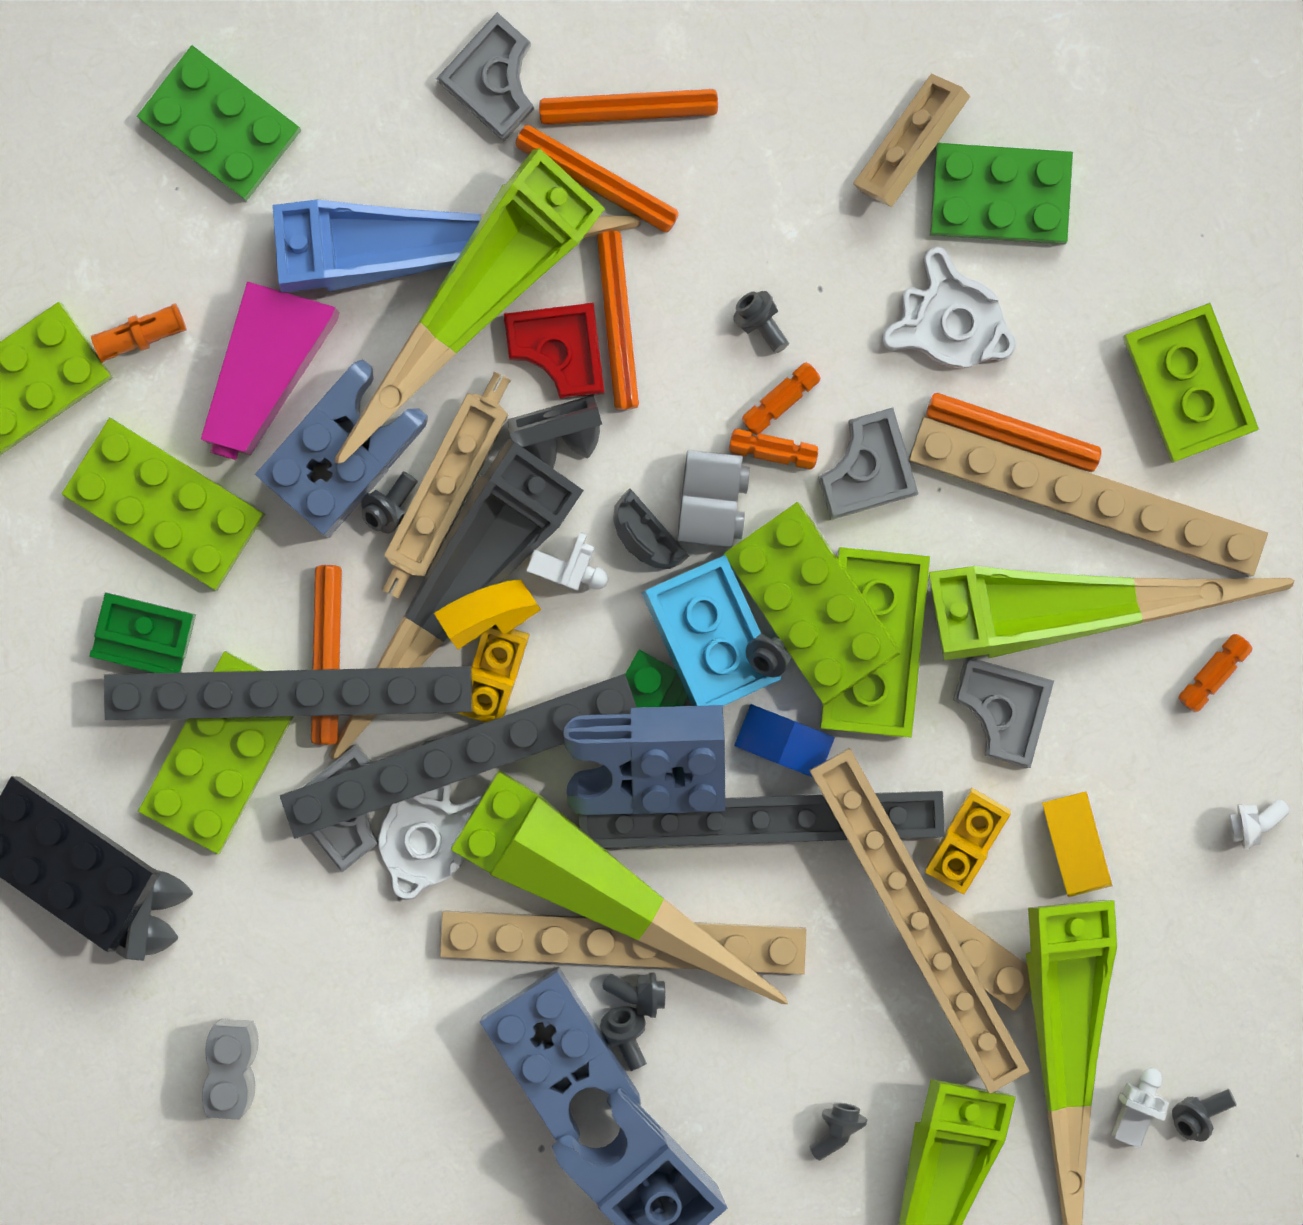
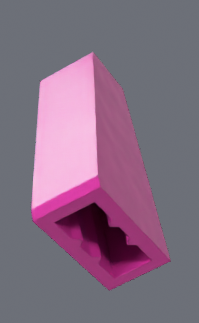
(264, 361)

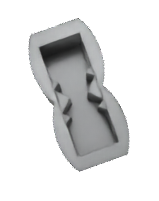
(711, 499)
(231, 1082)

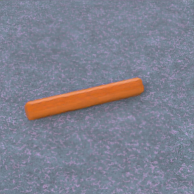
(628, 106)
(600, 179)
(617, 320)
(1014, 432)
(326, 641)

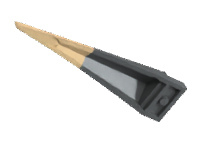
(498, 527)

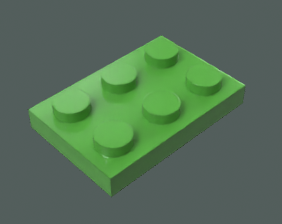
(219, 123)
(1001, 193)

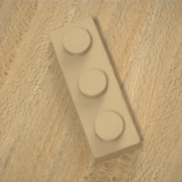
(911, 140)
(996, 967)

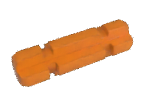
(781, 398)
(773, 449)
(1215, 672)

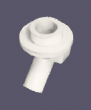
(1248, 824)

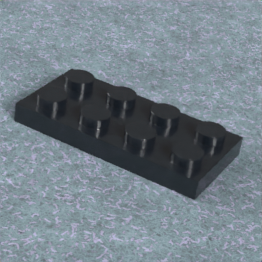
(70, 865)

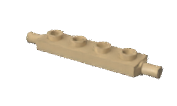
(446, 485)

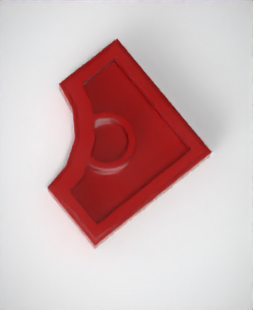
(560, 343)

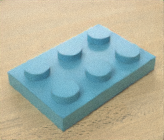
(707, 633)

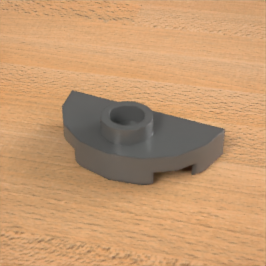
(645, 535)

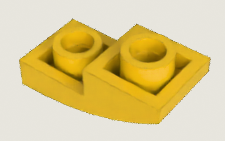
(499, 604)
(495, 672)
(967, 841)
(1077, 844)

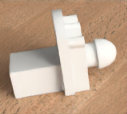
(570, 573)
(1139, 1107)

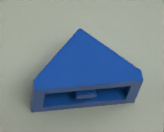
(783, 740)

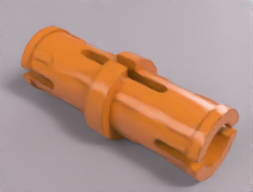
(138, 333)

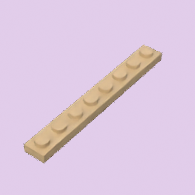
(1088, 497)
(919, 920)
(589, 942)

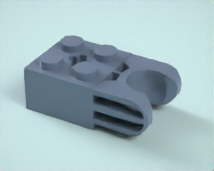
(319, 441)
(649, 761)
(556, 1069)
(641, 1173)

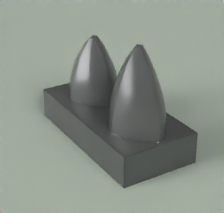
(574, 421)
(149, 933)

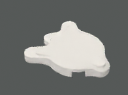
(952, 320)
(419, 838)

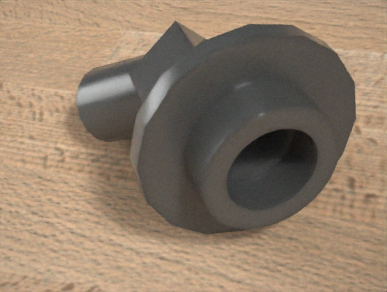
(755, 312)
(384, 512)
(768, 656)
(647, 993)
(622, 1028)
(1197, 1114)
(843, 1122)

